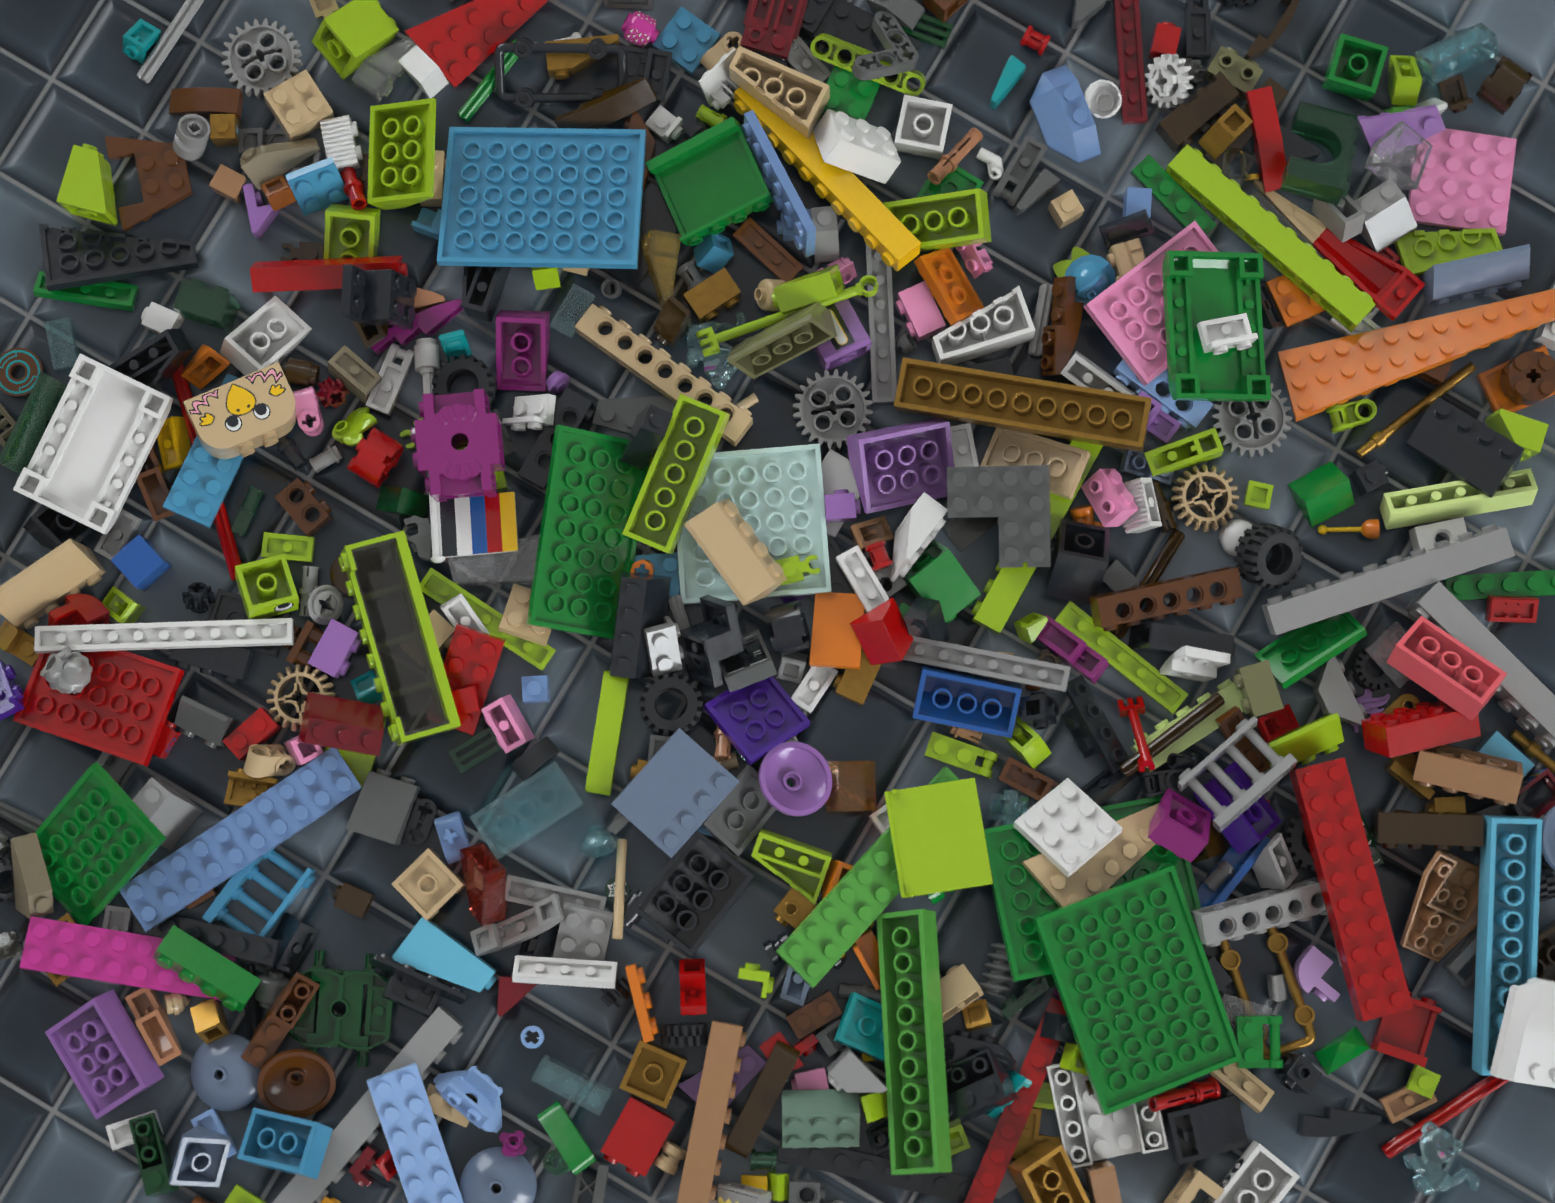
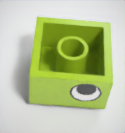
(266, 587)

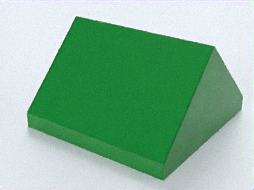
(1322, 493)

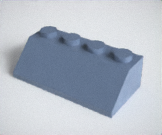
(1476, 275)

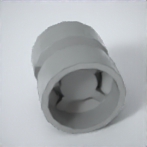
(191, 137)

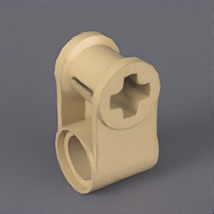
(715, 53)
(268, 761)

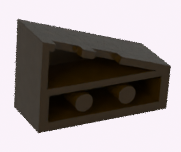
(1197, 113)

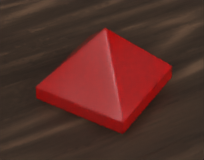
(386, 1165)

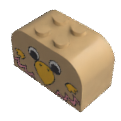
(244, 413)

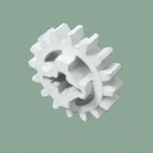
(1168, 80)

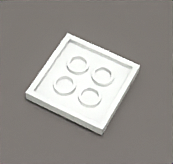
(1067, 827)

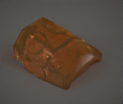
(852, 786)

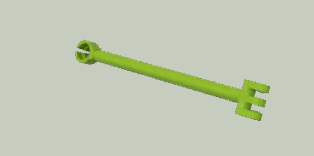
(715, 339)

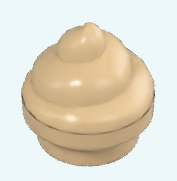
(175, 1003)

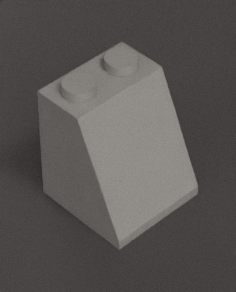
(167, 809)

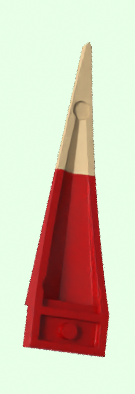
(1383, 279)

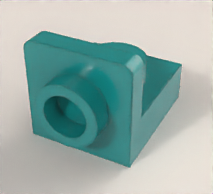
(140, 40)

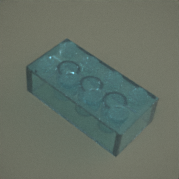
(527, 810)

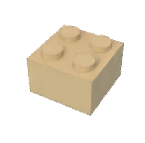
(298, 106)

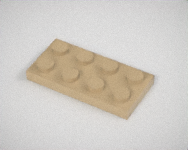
(1024, 448)

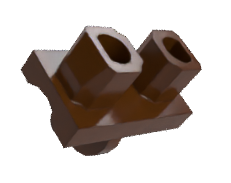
(309, 633)

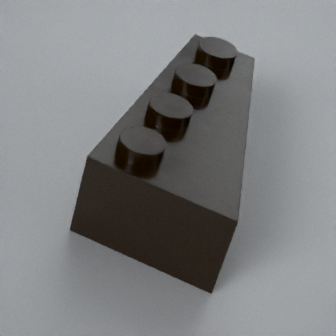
(1428, 829)

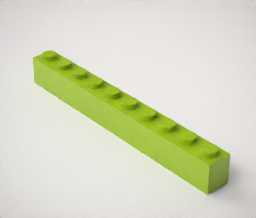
(1268, 236)
(1010, 582)

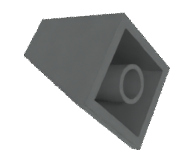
(384, 807)

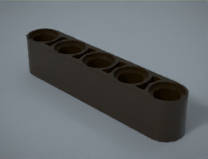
(762, 1099)

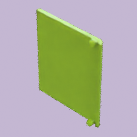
(938, 838)

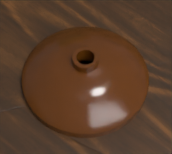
(298, 1094)

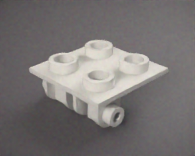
(717, 83)

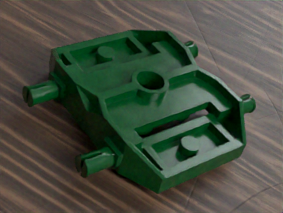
(345, 1030)

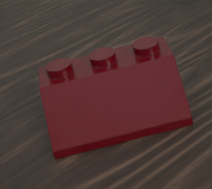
(342, 724)

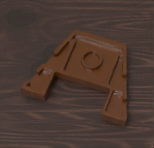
(161, 174)

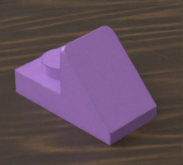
(259, 216)

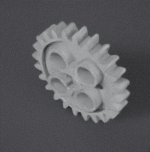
(253, 38)
(828, 387)
(1273, 413)

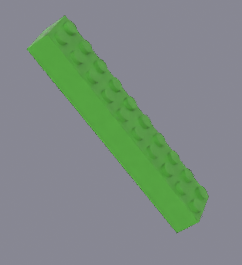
(913, 1043)

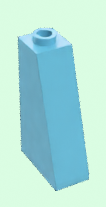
(441, 955)

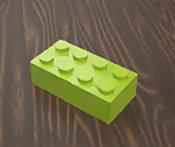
(945, 218)

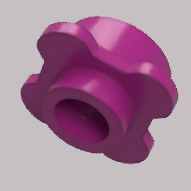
(512, 1150)

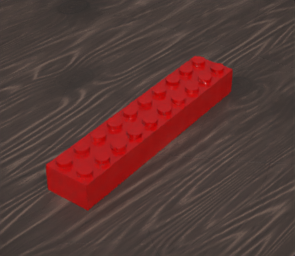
(1350, 890)

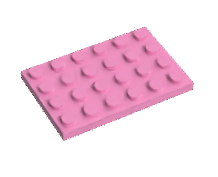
(1133, 307)

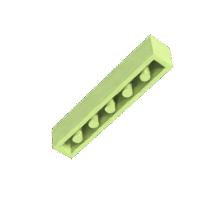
(1455, 500)
(1231, 697)

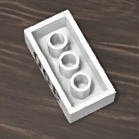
(1256, 1178)

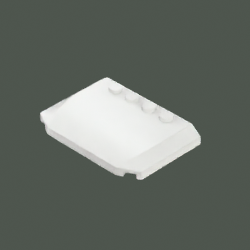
(1527, 1035)

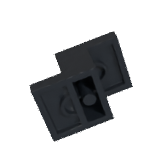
(378, 297)
(711, 640)

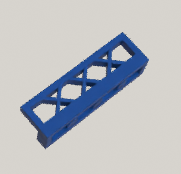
(1240, 863)

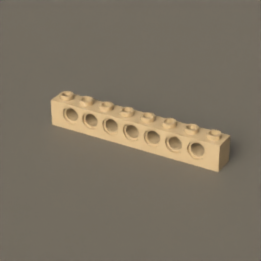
(597, 317)

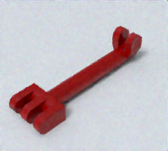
(1133, 712)

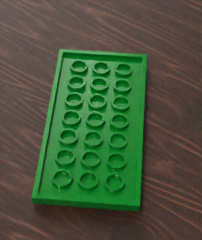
(582, 534)

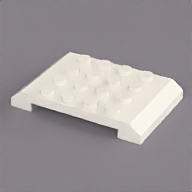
(94, 445)

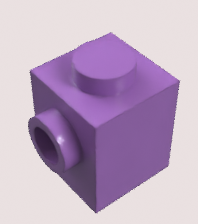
(841, 506)

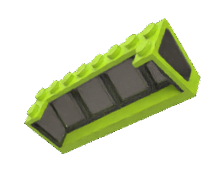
(399, 638)

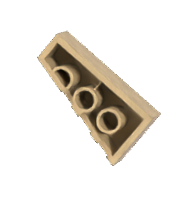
(782, 90)

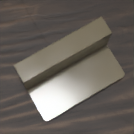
(354, 373)

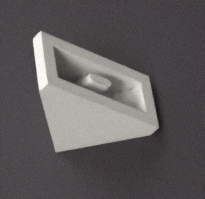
(423, 71)

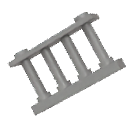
(1242, 798)

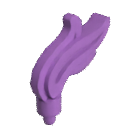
(1370, 704)

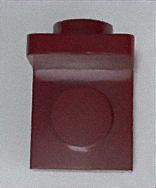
(366, 1161)

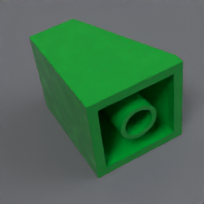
(941, 578)

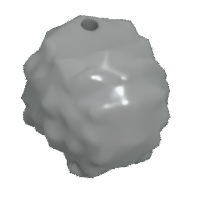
(67, 671)

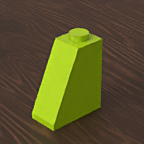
(808, 289)

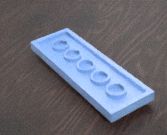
(414, 1136)

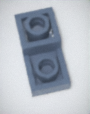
(1135, 464)

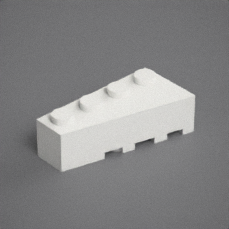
(986, 331)

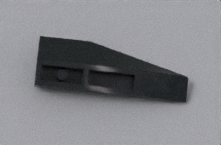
(972, 1090)

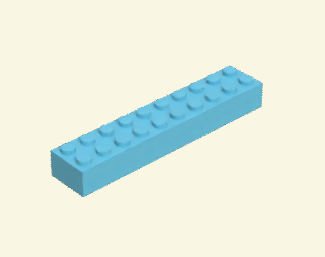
(1504, 924)

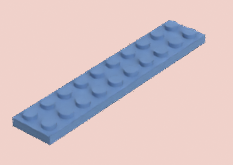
(240, 839)

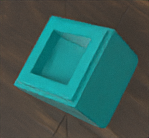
(365, 689)

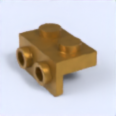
(244, 788)

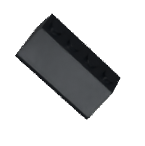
(1465, 447)
(640, 605)

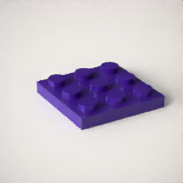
(757, 718)

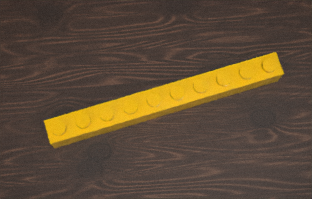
(840, 187)

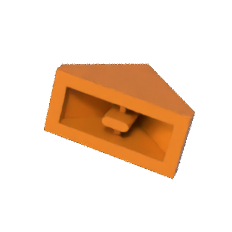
(204, 366)

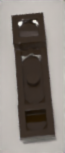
(1261, 44)

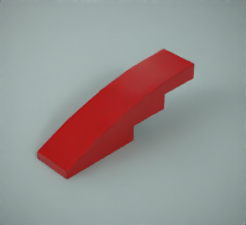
(1267, 137)

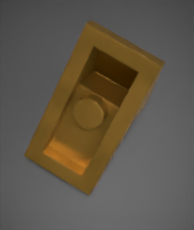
(18, 643)

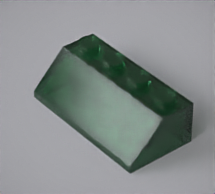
(32, 423)

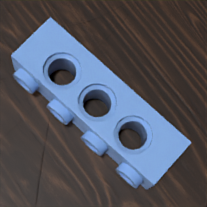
(1189, 418)

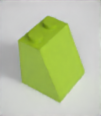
(354, 35)
(88, 186)

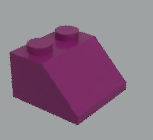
(1180, 826)

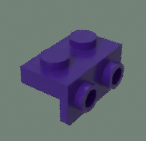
(10, 692)

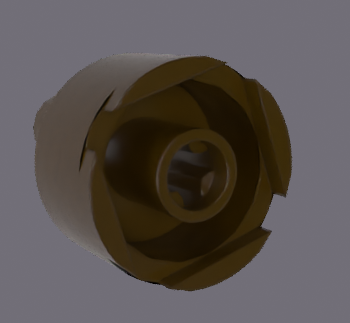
(1504, 85)

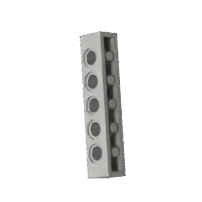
(1255, 905)

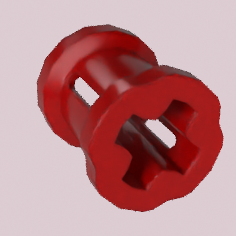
(1038, 44)
(879, 555)

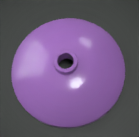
(806, 771)

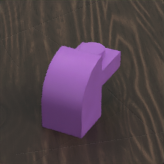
(1160, 424)

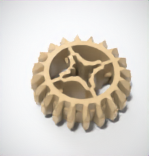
(1201, 487)
(299, 687)

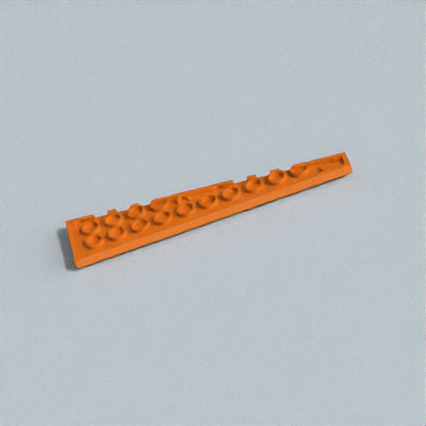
(1359, 363)

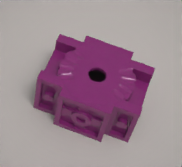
(444, 425)

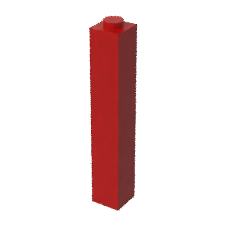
(314, 273)

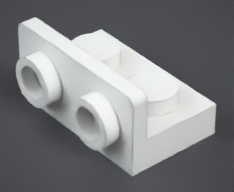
(532, 412)

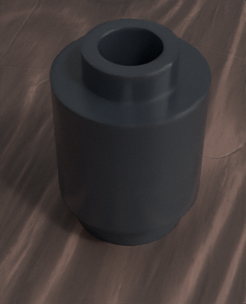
(631, 916)

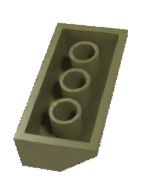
(783, 341)

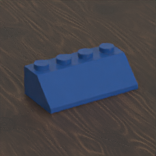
(967, 701)

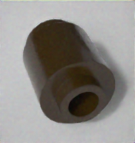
(301, 372)

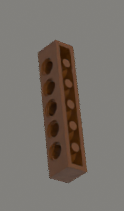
(1104, 605)

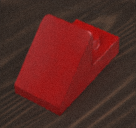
(1276, 723)

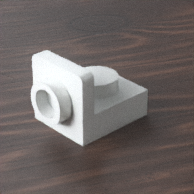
(665, 125)

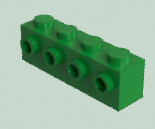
(206, 969)

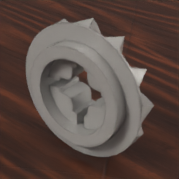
(334, 602)

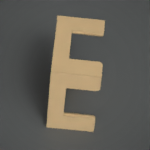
(428, 884)
(1189, 1185)

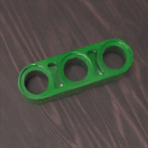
(566, 1138)

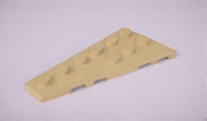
(1102, 868)

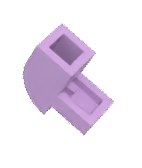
(1308, 972)

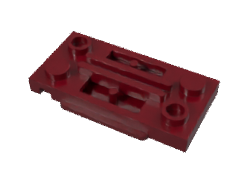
(773, 26)

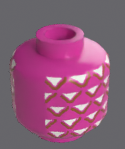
(639, 29)

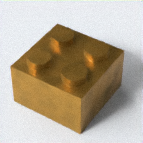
(653, 1073)

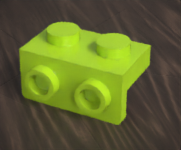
(752, 972)

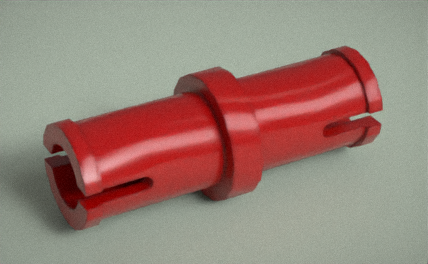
(353, 188)

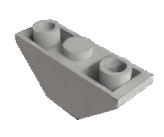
(1337, 694)

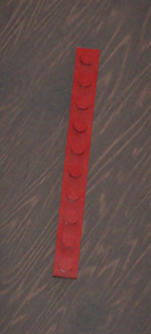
(1014, 1115)

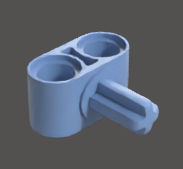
(452, 836)

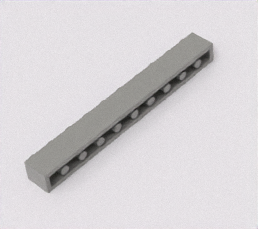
(1388, 579)
(363, 1120)

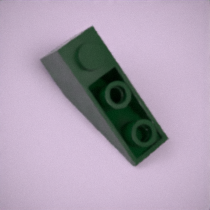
(152, 1155)

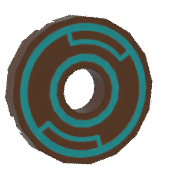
(19, 358)

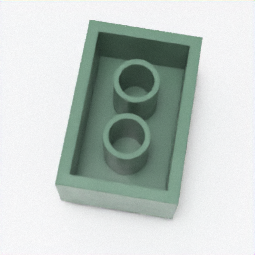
(820, 1118)

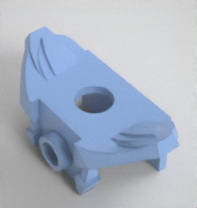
(487, 1111)

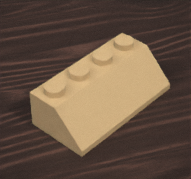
(736, 551)

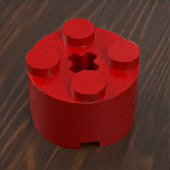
(375, 457)

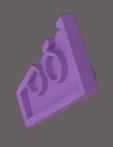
(1423, 120)
(750, 1066)

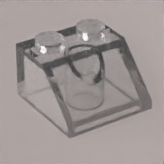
(1399, 156)

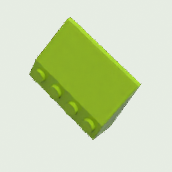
(401, 153)

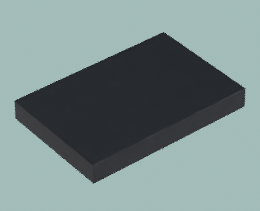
(230, 607)

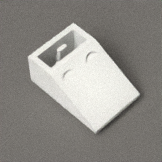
(916, 533)

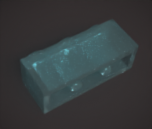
(1457, 53)
(572, 1085)

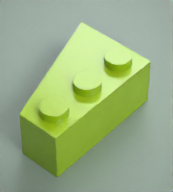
(793, 861)

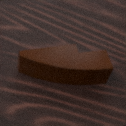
(206, 101)
(154, 486)

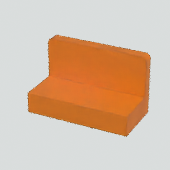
(868, 955)

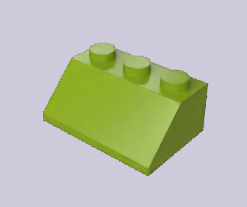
(1310, 739)

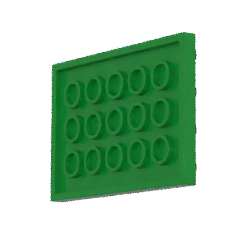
(95, 844)

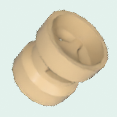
(670, 1157)

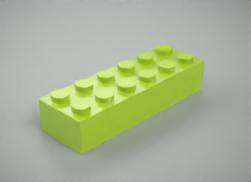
(676, 474)

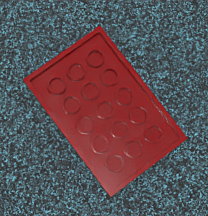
(114, 713)

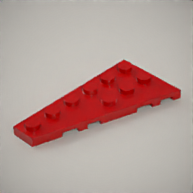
(470, 33)

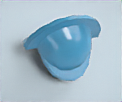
(1092, 277)

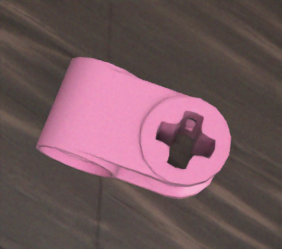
(308, 408)

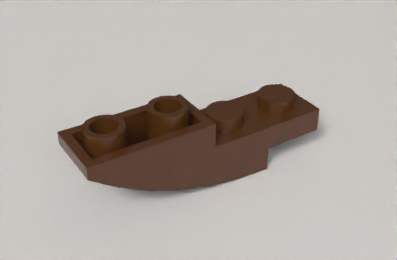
(1062, 336)
(279, 1019)

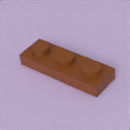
(767, 251)

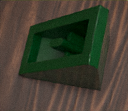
(402, 502)

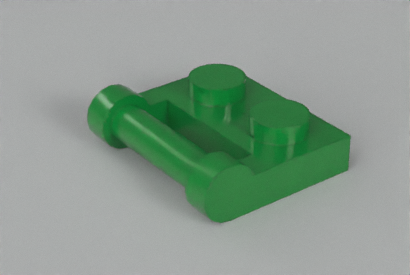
(1250, 1041)

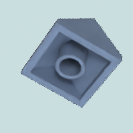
(200, 1158)

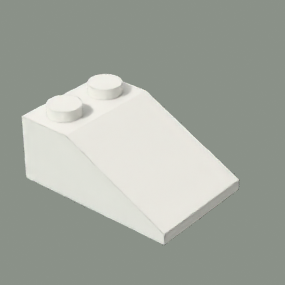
(264, 337)

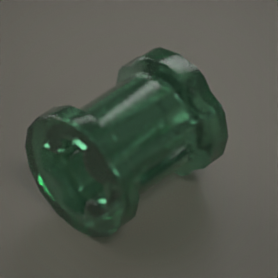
(763, 1160)

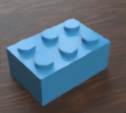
(285, 1143)

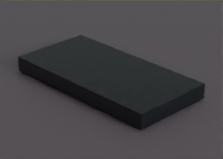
(656, 216)

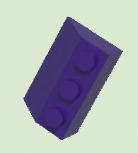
(1252, 823)

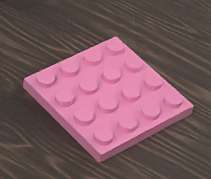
(1465, 182)

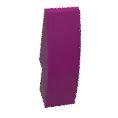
(1072, 650)

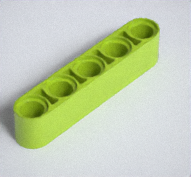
(832, 56)
(607, 734)

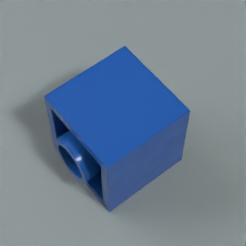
(141, 562)

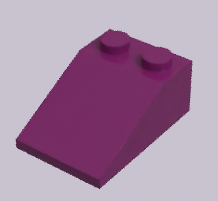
(522, 350)

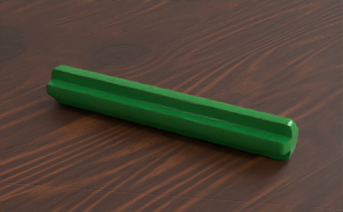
(484, 89)

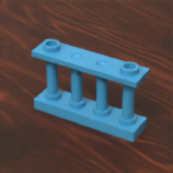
(234, 891)

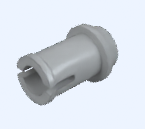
(326, 458)

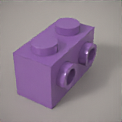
(335, 649)

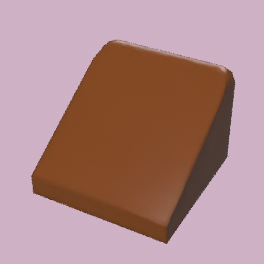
(278, 193)

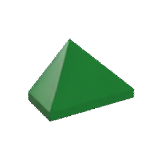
(1341, 1050)

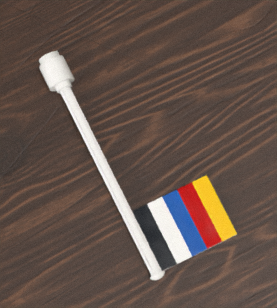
(470, 523)

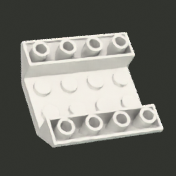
(1095, 1136)

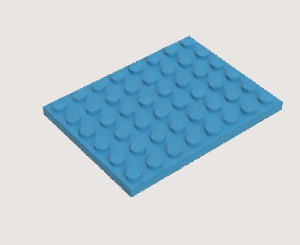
(542, 197)

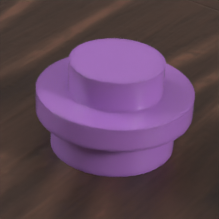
(557, 382)

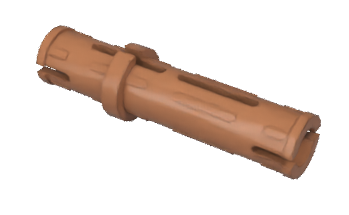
(949, 161)

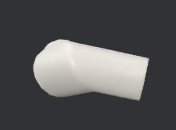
(993, 162)

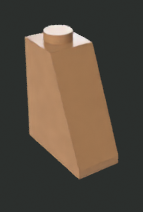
(1102, 1182)

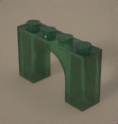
(1335, 132)

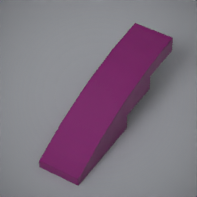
(426, 321)

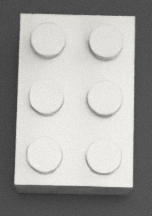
(856, 146)

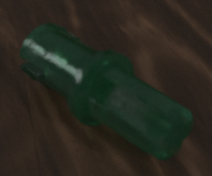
(247, 511)

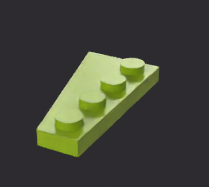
(1424, 249)

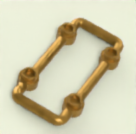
(1302, 1013)

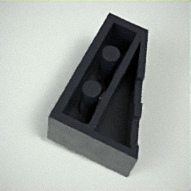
(482, 290)
(156, 359)

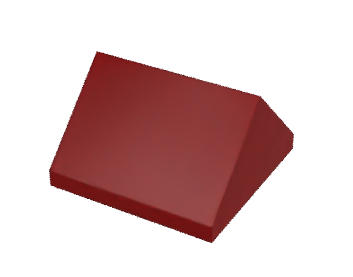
(882, 633)

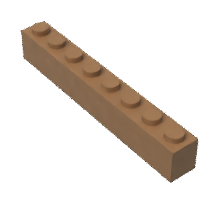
(711, 1113)

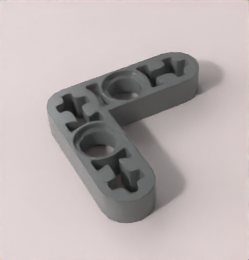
(901, 56)

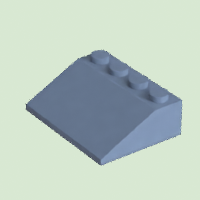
(675, 792)

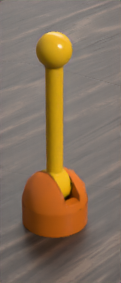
(1369, 529)

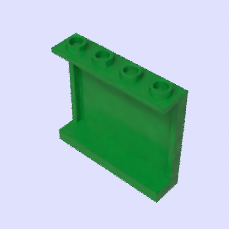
(711, 181)

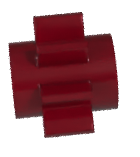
(332, 392)

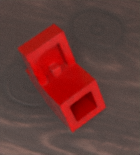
(79, 610)
(692, 986)
(805, 1045)

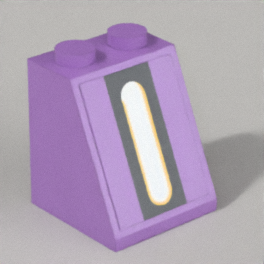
(850, 341)

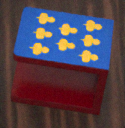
(1549, 780)

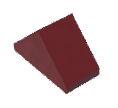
(510, 993)

